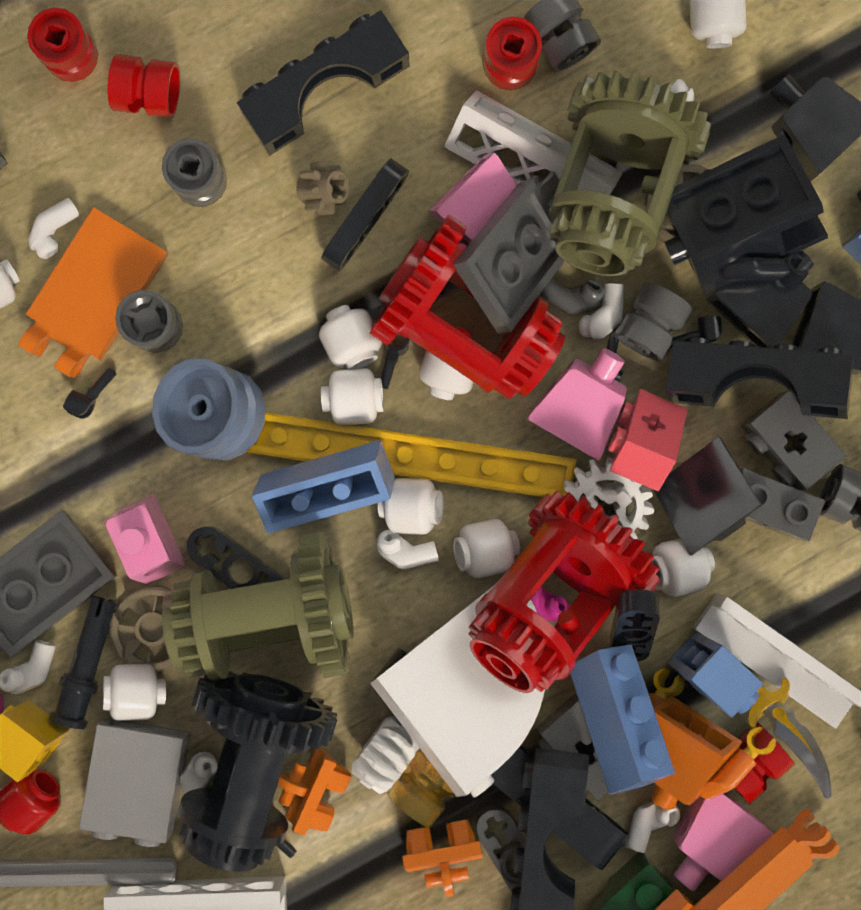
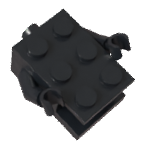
(747, 219)

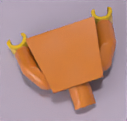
(701, 752)

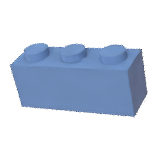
(324, 487)
(716, 674)
(621, 719)

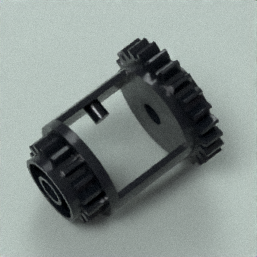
(261, 722)

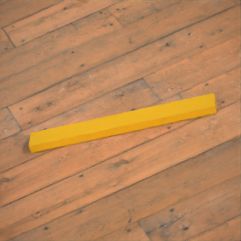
(420, 455)

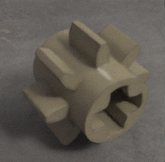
(322, 188)

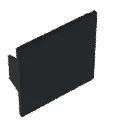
(707, 497)

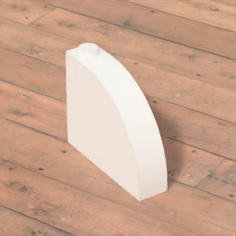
(456, 708)

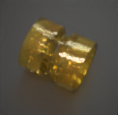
(421, 791)

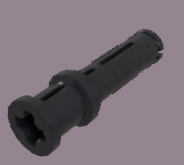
(79, 682)

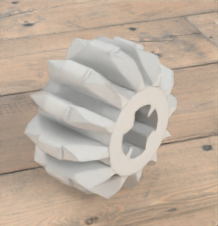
(384, 756)

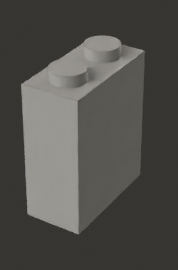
(134, 782)

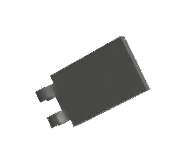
(513, 254)
(46, 581)

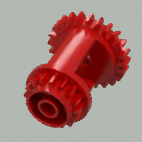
(520, 356)
(589, 556)

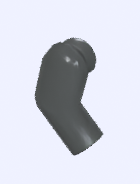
(574, 299)

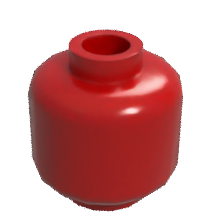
(30, 802)

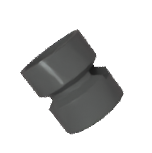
(554, 19)
(194, 172)
(655, 317)
(149, 321)
(843, 496)

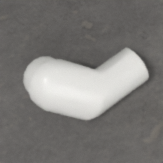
(46, 225)
(607, 317)

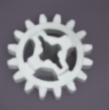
(617, 492)

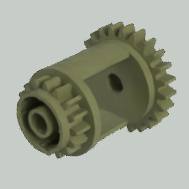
(636, 127)
(313, 606)

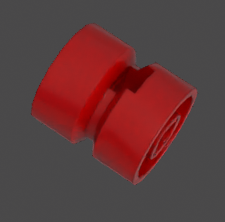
(62, 44)
(508, 63)
(144, 86)
(767, 766)

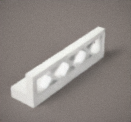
(526, 139)
(778, 658)
(201, 894)

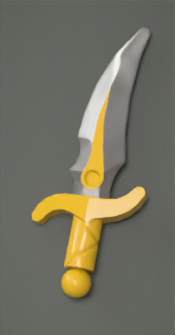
(791, 732)

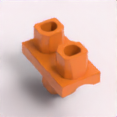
(305, 788)
(423, 856)

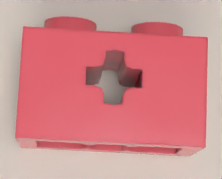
(647, 439)

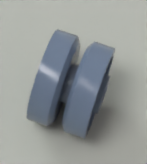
(208, 410)

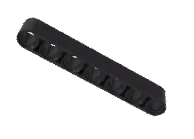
(590, 834)

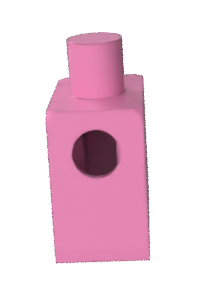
(476, 195)
(583, 403)
(144, 541)
(716, 839)

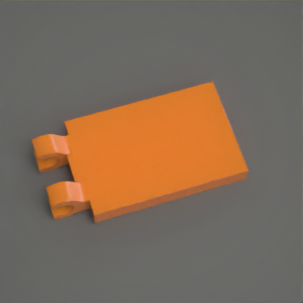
(87, 287)
(772, 867)

